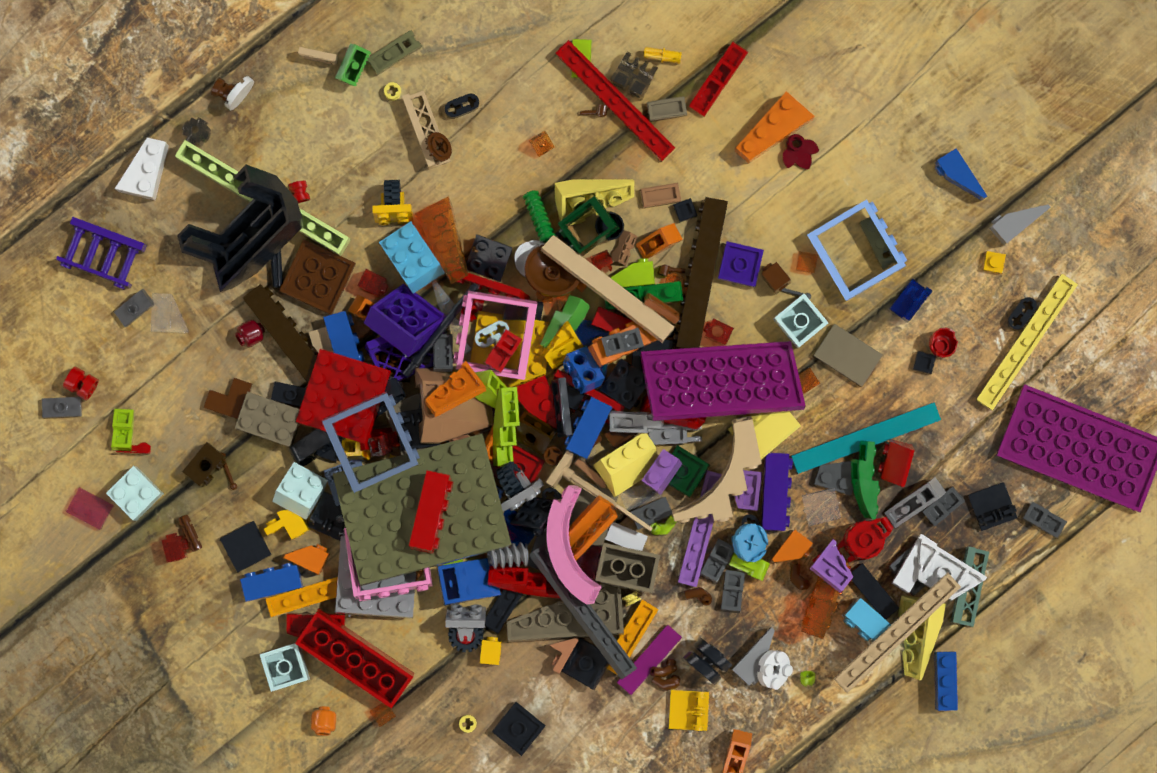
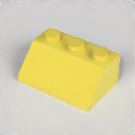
(771, 429)
(627, 464)

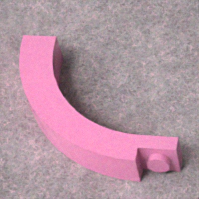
(560, 550)

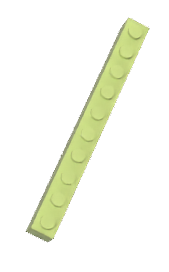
(224, 175)

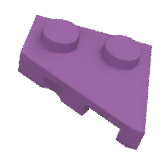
(750, 498)

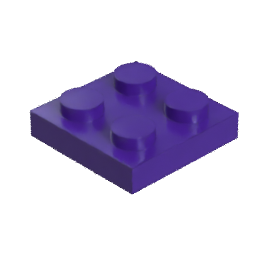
(740, 264)

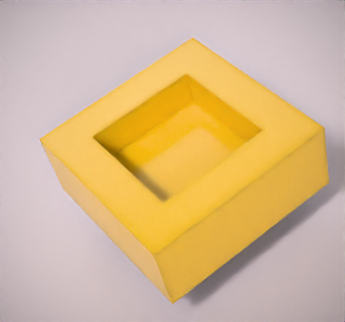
(994, 262)

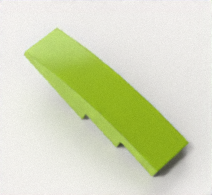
(504, 425)

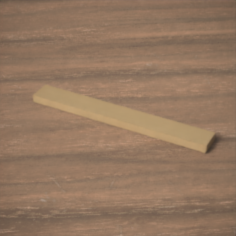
(607, 288)
(897, 632)

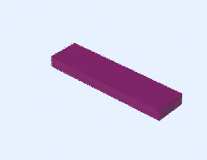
(650, 657)

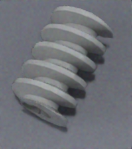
(508, 555)

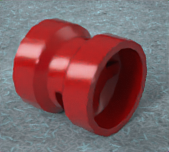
(299, 190)

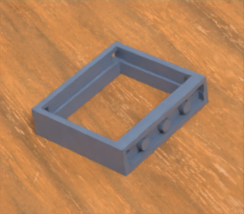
(404, 435)

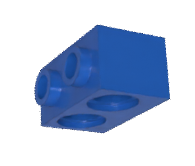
(587, 369)

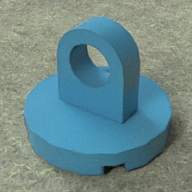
(750, 542)

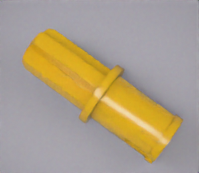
(662, 55)

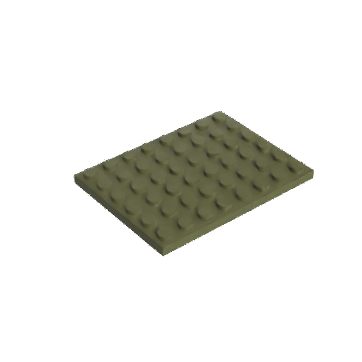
(384, 513)

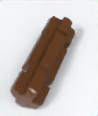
(190, 533)

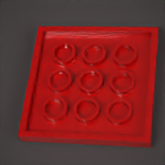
(338, 385)

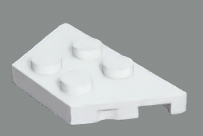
(936, 563)

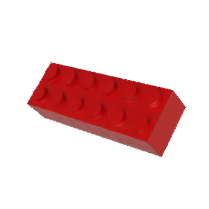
(355, 658)

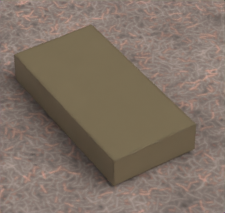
(666, 108)

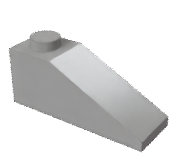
(1013, 223)
(915, 502)
(748, 664)

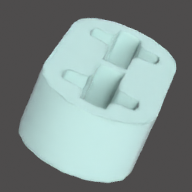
(488, 330)

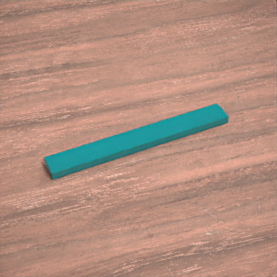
(876, 433)

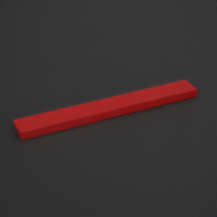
(614, 100)

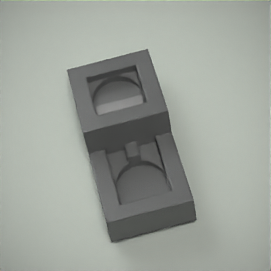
(622, 342)
(943, 506)
(1045, 520)
(717, 561)
(732, 591)

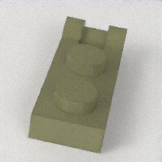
(394, 52)
(877, 243)

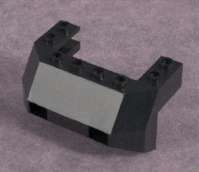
(252, 235)

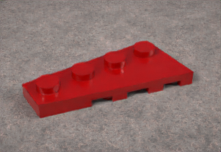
(494, 287)

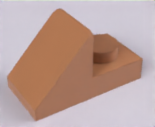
(566, 648)

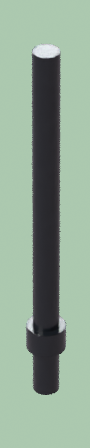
(417, 359)

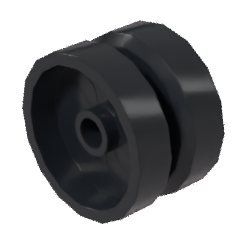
(707, 661)

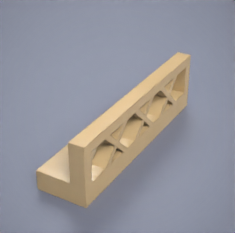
(418, 127)

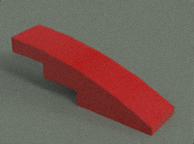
(718, 79)
(521, 581)

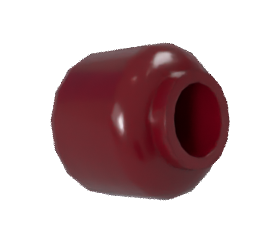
(250, 333)

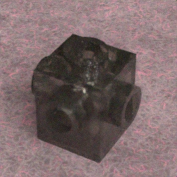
(201, 136)

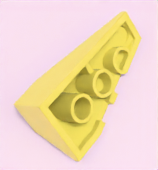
(575, 192)
(921, 642)

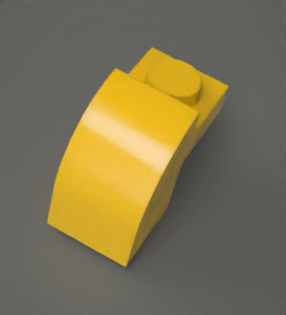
(293, 524)

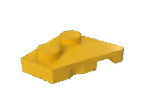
(562, 344)

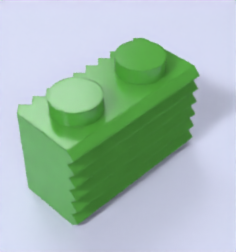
(352, 64)

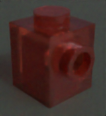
(175, 547)

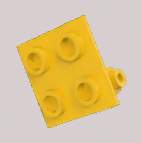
(689, 710)

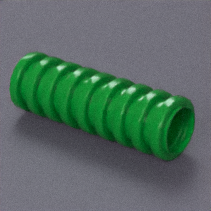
(538, 215)

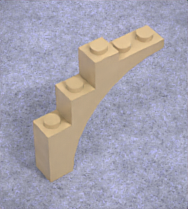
(732, 481)

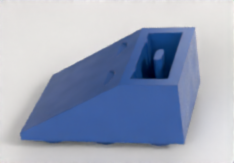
(465, 582)

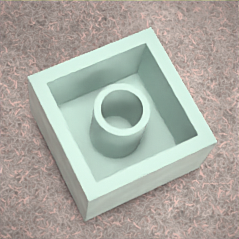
(800, 320)
(299, 490)
(134, 493)
(284, 667)

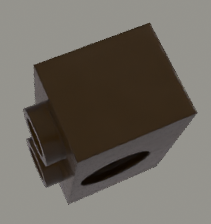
(534, 433)
(194, 470)

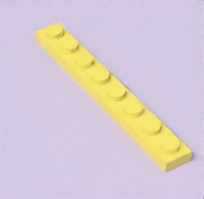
(1026, 342)

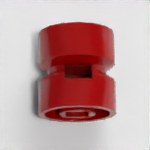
(74, 380)

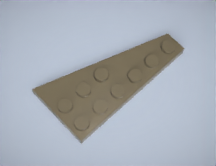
(559, 623)

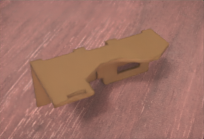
(622, 240)

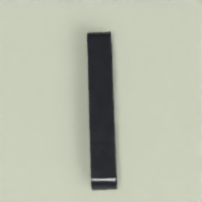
(318, 441)

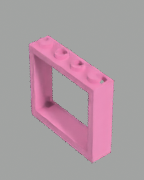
(464, 322)
(384, 591)

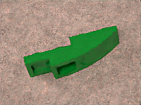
(665, 292)
(864, 487)

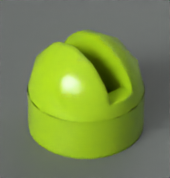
(807, 678)

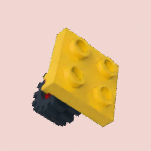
(393, 205)

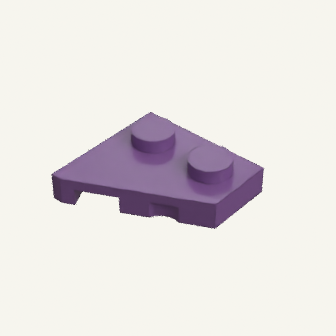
(832, 567)

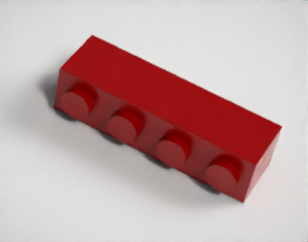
(430, 512)

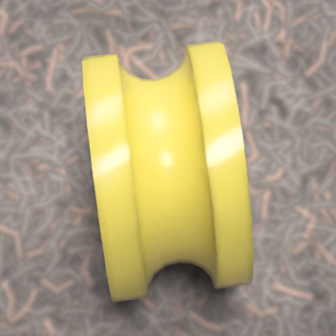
(387, 89)
(631, 598)
(472, 727)

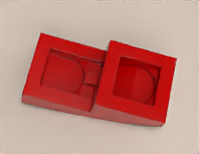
(503, 351)

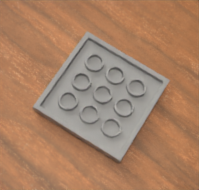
(392, 606)

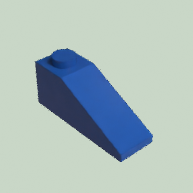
(957, 172)

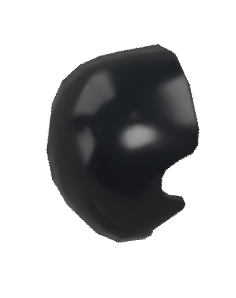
(600, 226)

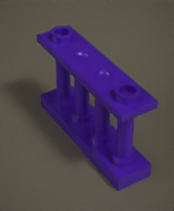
(98, 234)

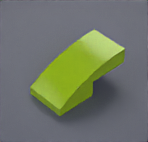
(122, 429)

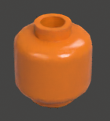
(323, 721)

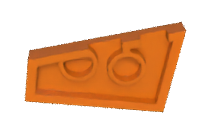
(458, 389)

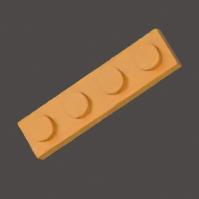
(302, 597)
(636, 628)

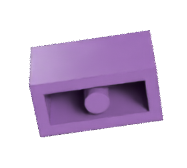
(662, 472)

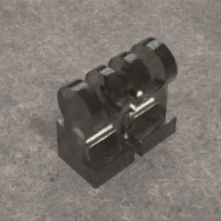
(638, 83)

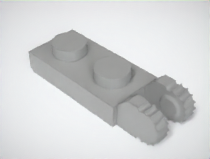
(672, 435)

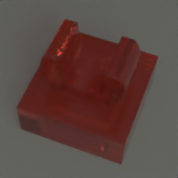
(601, 260)

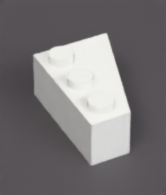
(145, 170)

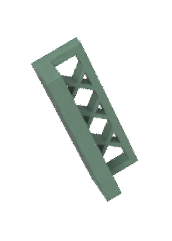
(960, 601)

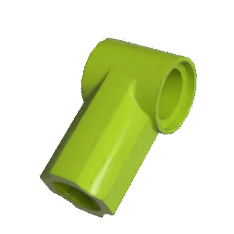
(754, 569)

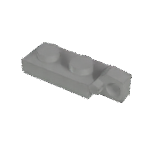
(633, 422)

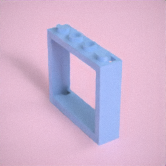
(889, 240)

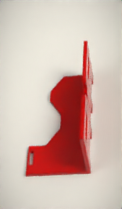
(142, 448)

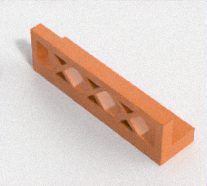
(583, 527)

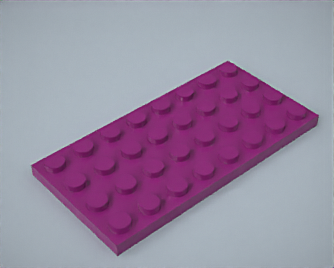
(722, 380)
(1080, 448)

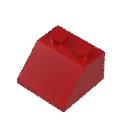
(896, 462)

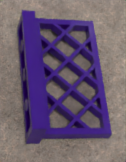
(380, 345)

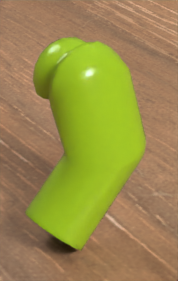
(663, 528)

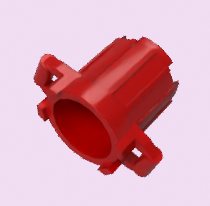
(865, 539)

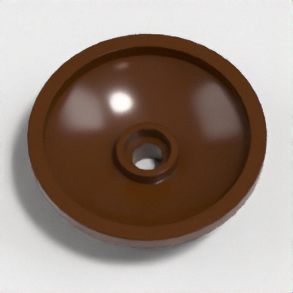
(537, 272)

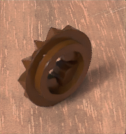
(444, 151)

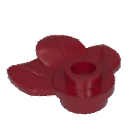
(800, 155)

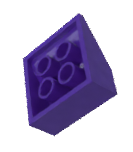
(404, 319)

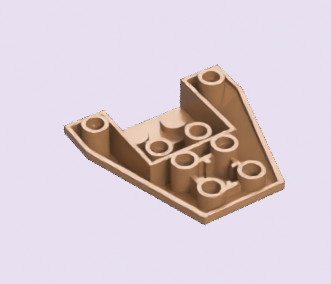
(459, 421)

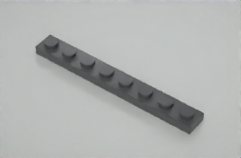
(586, 617)

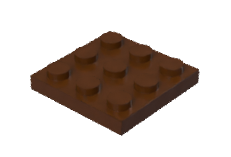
(317, 277)

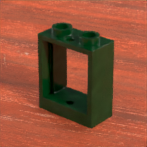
(594, 203)

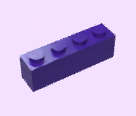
(775, 491)

